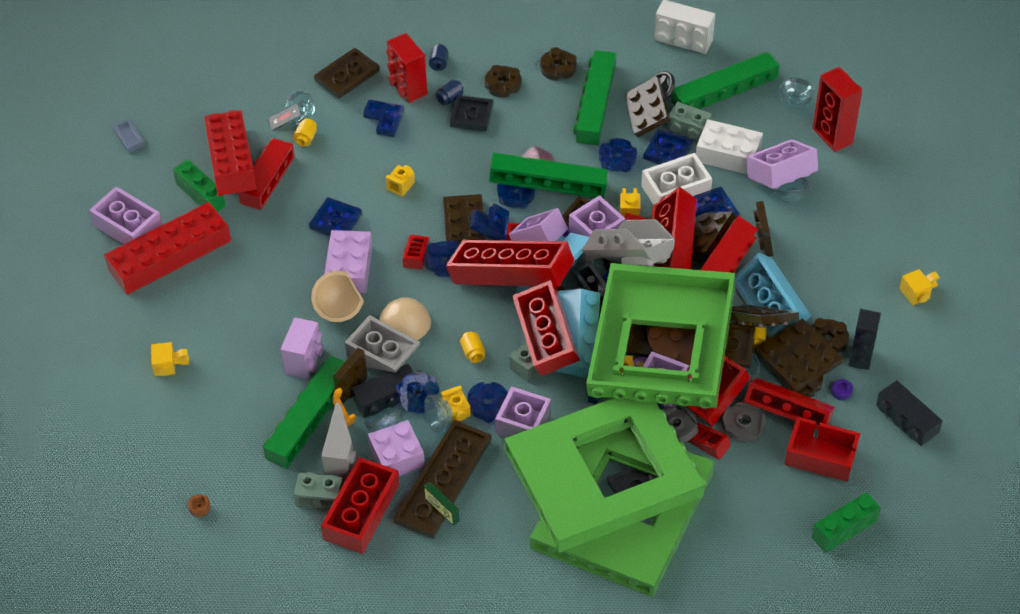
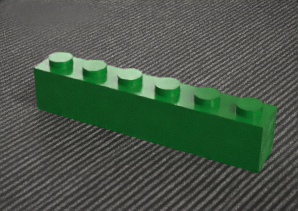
(727, 82)
(595, 97)
(548, 175)
(304, 416)

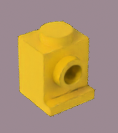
(401, 176)
(458, 403)

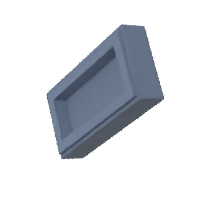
(129, 135)

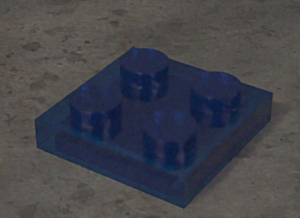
(667, 147)
(335, 216)

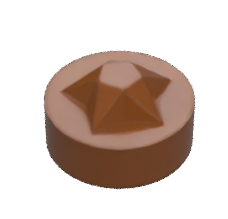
(199, 505)

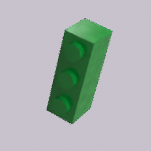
(198, 185)
(846, 522)

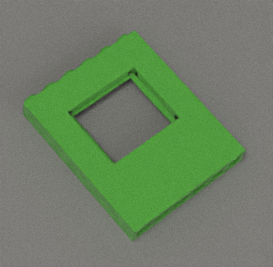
(662, 299)
(565, 488)
(637, 553)

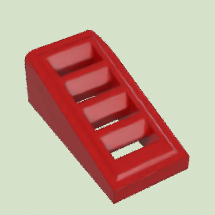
(414, 261)
(717, 447)

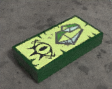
(441, 503)

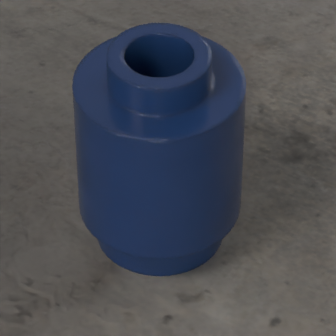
(438, 57)
(449, 91)

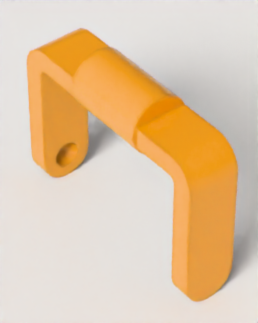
(336, 399)

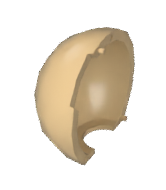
(336, 297)
(407, 317)

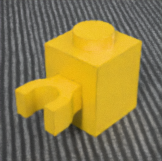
(629, 202)
(918, 287)
(165, 358)

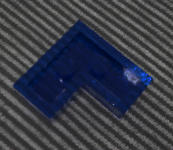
(387, 114)
(716, 201)
(491, 225)

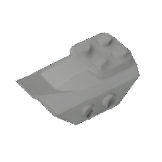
(632, 243)

